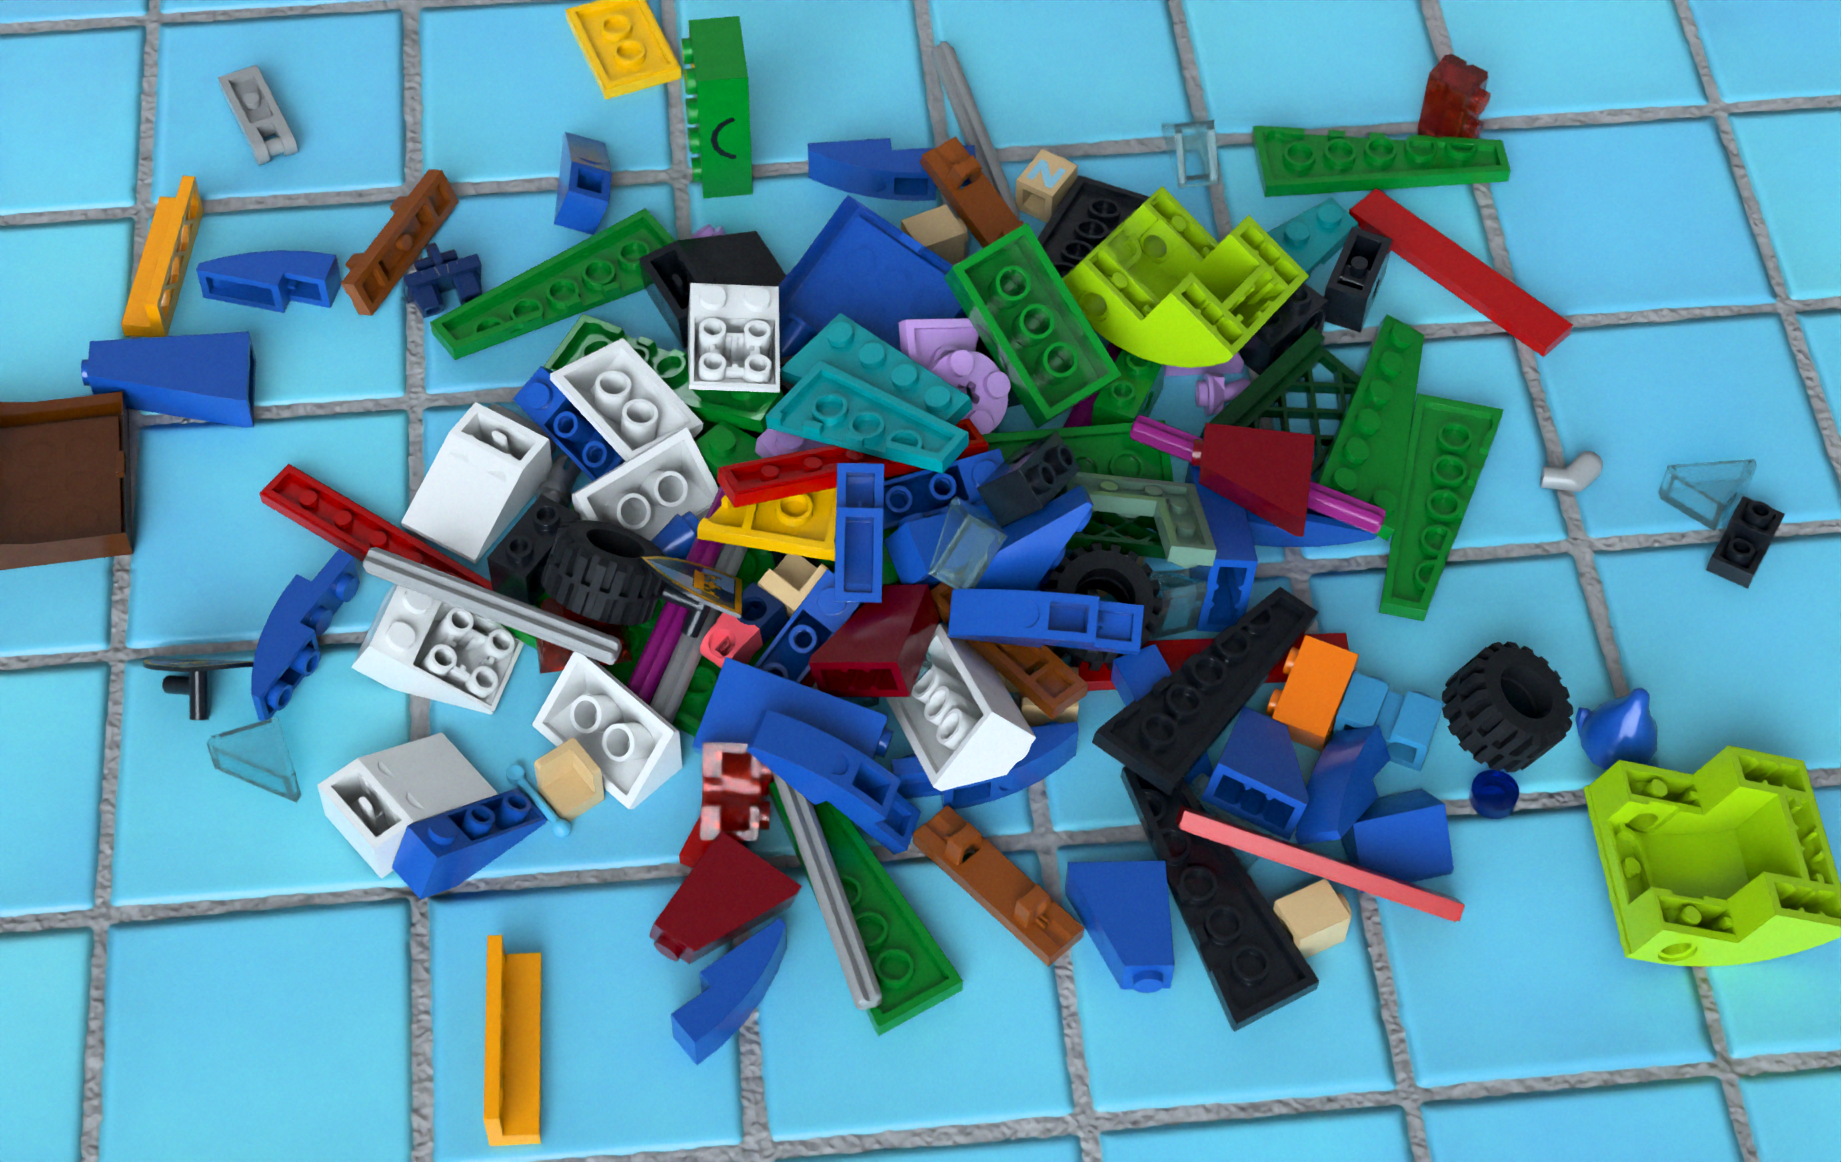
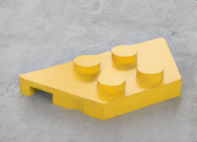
(787, 525)

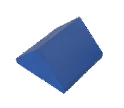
(1402, 837)

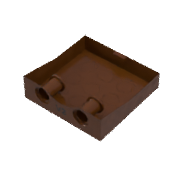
(64, 480)

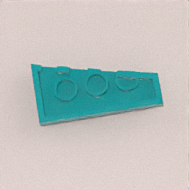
(1314, 234)
(880, 365)

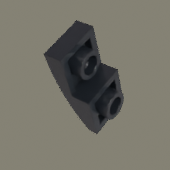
(1745, 541)

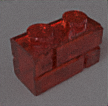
(1454, 100)

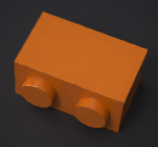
(1313, 691)

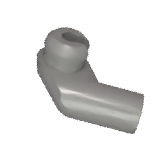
(1574, 477)

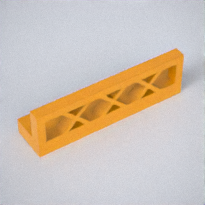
(164, 263)
(512, 1046)

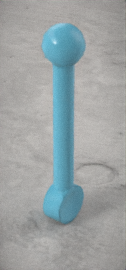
(516, 776)

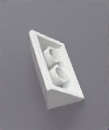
(624, 399)
(651, 488)
(615, 728)

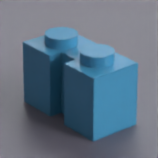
(1404, 721)

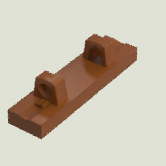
(977, 203)
(399, 242)
(1049, 688)
(998, 885)

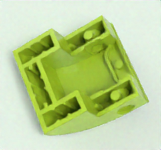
(1177, 292)
(1715, 860)

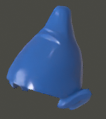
(1619, 730)

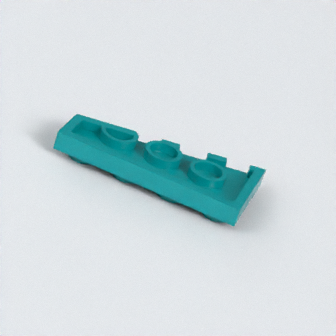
(862, 418)

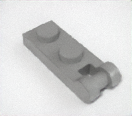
(257, 114)

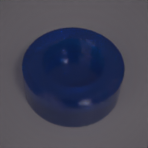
(1494, 794)

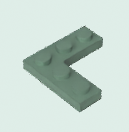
(1172, 504)

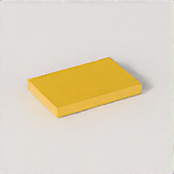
(623, 45)

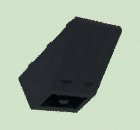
(708, 260)

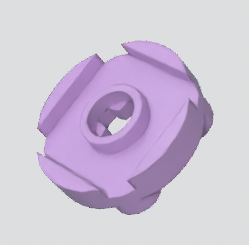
(984, 379)

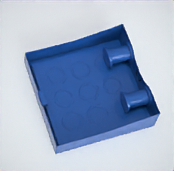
(867, 274)

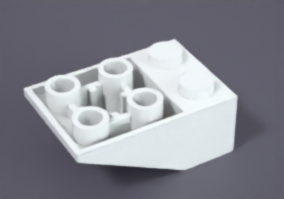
(733, 337)
(478, 482)
(438, 651)
(397, 787)

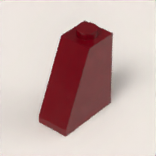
(1258, 471)
(879, 646)
(720, 901)

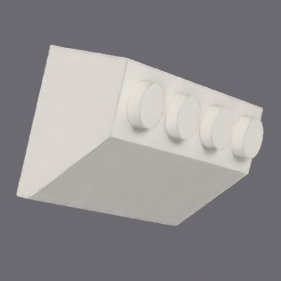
(962, 717)

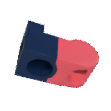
(745, 636)

